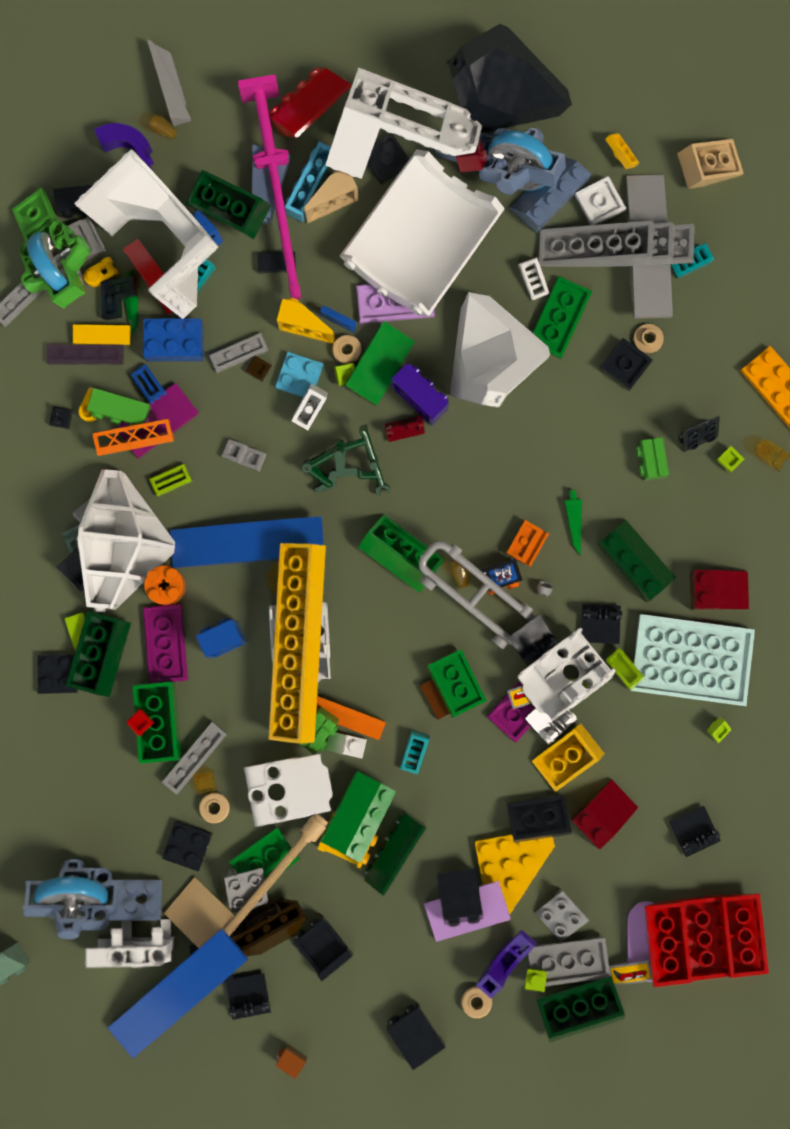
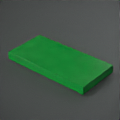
(561, 315)
(379, 363)

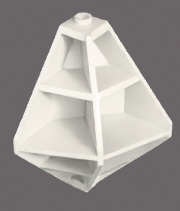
(492, 352)
(119, 542)

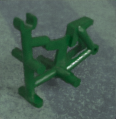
(338, 451)

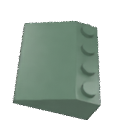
(12, 961)

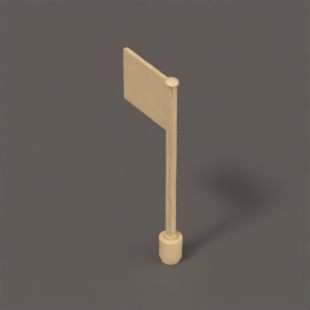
(202, 914)

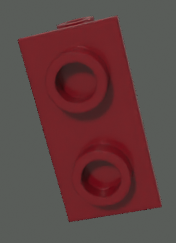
(404, 428)

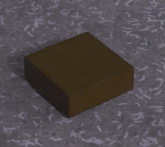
(258, 368)

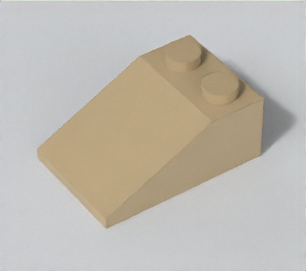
(709, 163)
(334, 194)

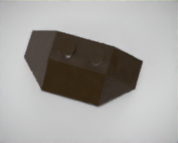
(268, 926)

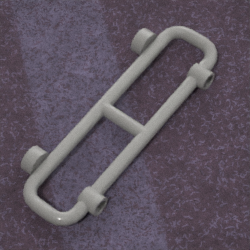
(430, 580)

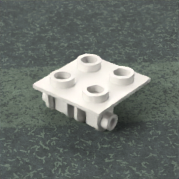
(546, 728)

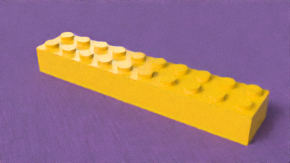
(297, 643)

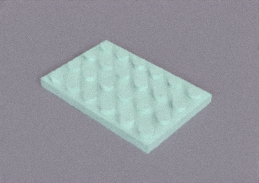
(693, 659)

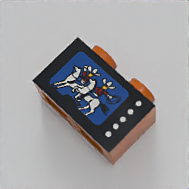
(504, 575)

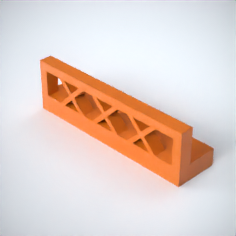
(135, 443)
(353, 719)

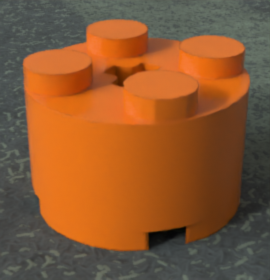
(155, 580)

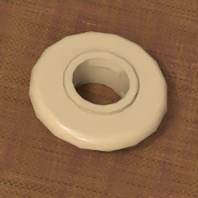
(347, 340)
(644, 346)
(204, 807)
(471, 1011)

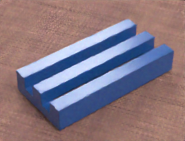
(338, 319)
(156, 395)

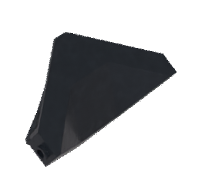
(505, 82)

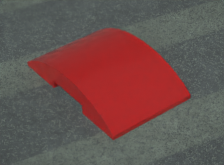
(706, 938)

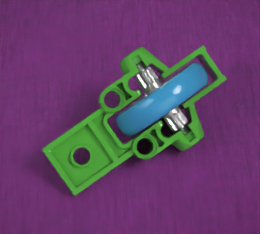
(50, 251)

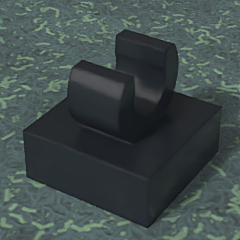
(60, 418)

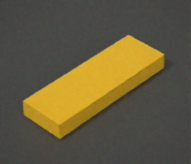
(102, 334)

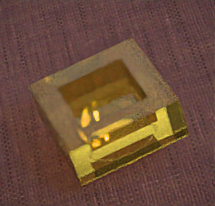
(205, 782)

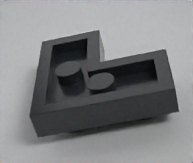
(112, 294)

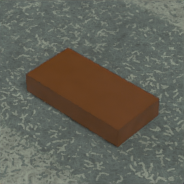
(434, 699)

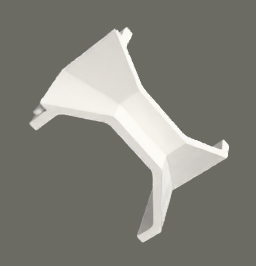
(136, 193)

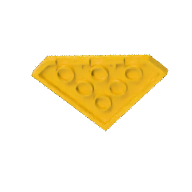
(511, 863)

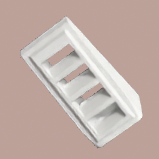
(537, 269)

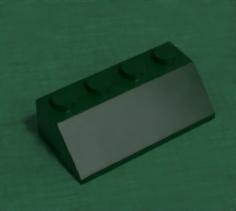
(636, 561)
(98, 654)
(394, 853)
(580, 1009)

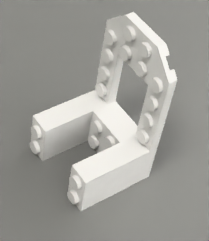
(367, 113)

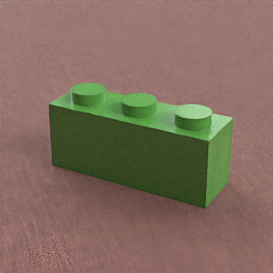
(117, 408)

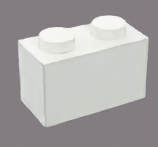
(309, 406)

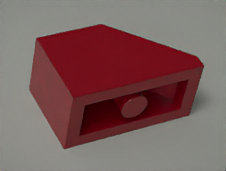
(472, 161)

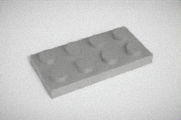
(571, 960)

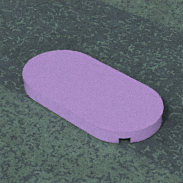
(637, 934)

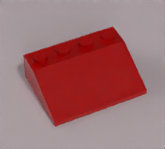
(307, 102)

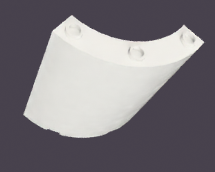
(420, 234)

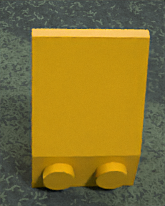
(298, 320)
(568, 757)

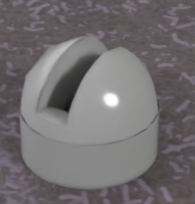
(544, 588)

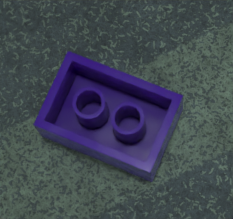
(420, 393)

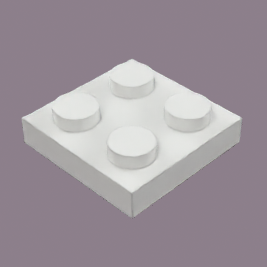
(600, 201)

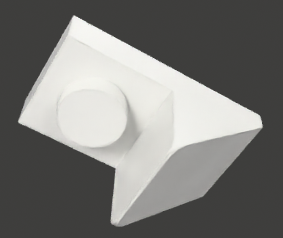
(346, 745)

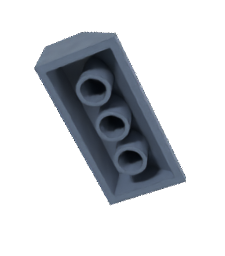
(540, 206)

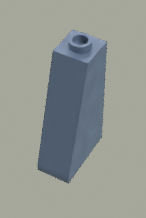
(262, 185)

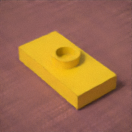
(622, 151)

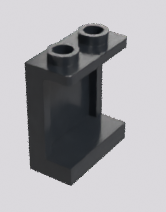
(460, 897)
(322, 947)
(415, 1036)

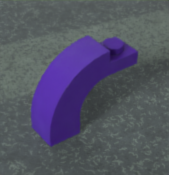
(123, 135)
(504, 962)

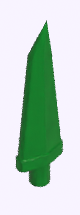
(132, 306)
(574, 516)

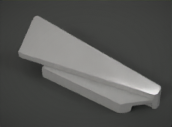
(170, 84)

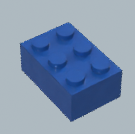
(173, 340)
(221, 638)

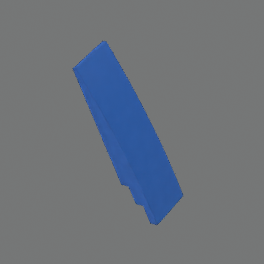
(242, 541)
(177, 993)

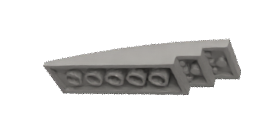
(617, 245)
(649, 283)

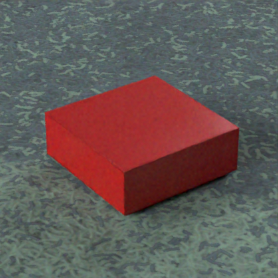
(140, 722)

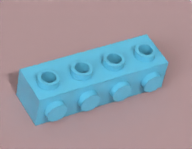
(311, 180)

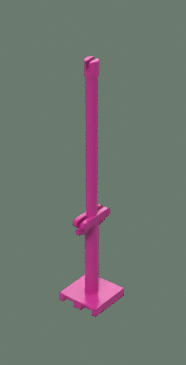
(259, 90)

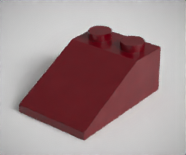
(719, 590)
(604, 814)

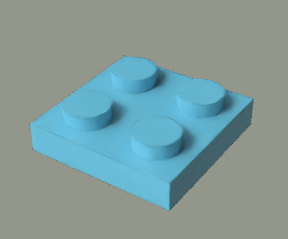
(298, 374)

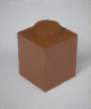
(290, 1061)

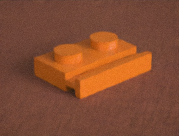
(527, 543)

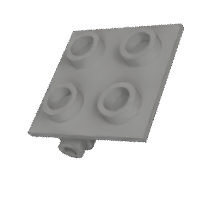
(242, 887)
(561, 915)

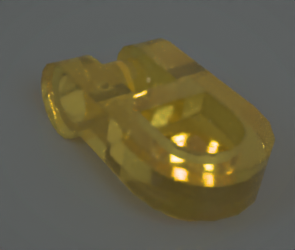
(765, 450)

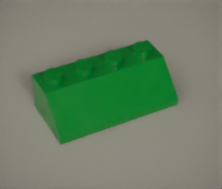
(398, 551)
(358, 816)

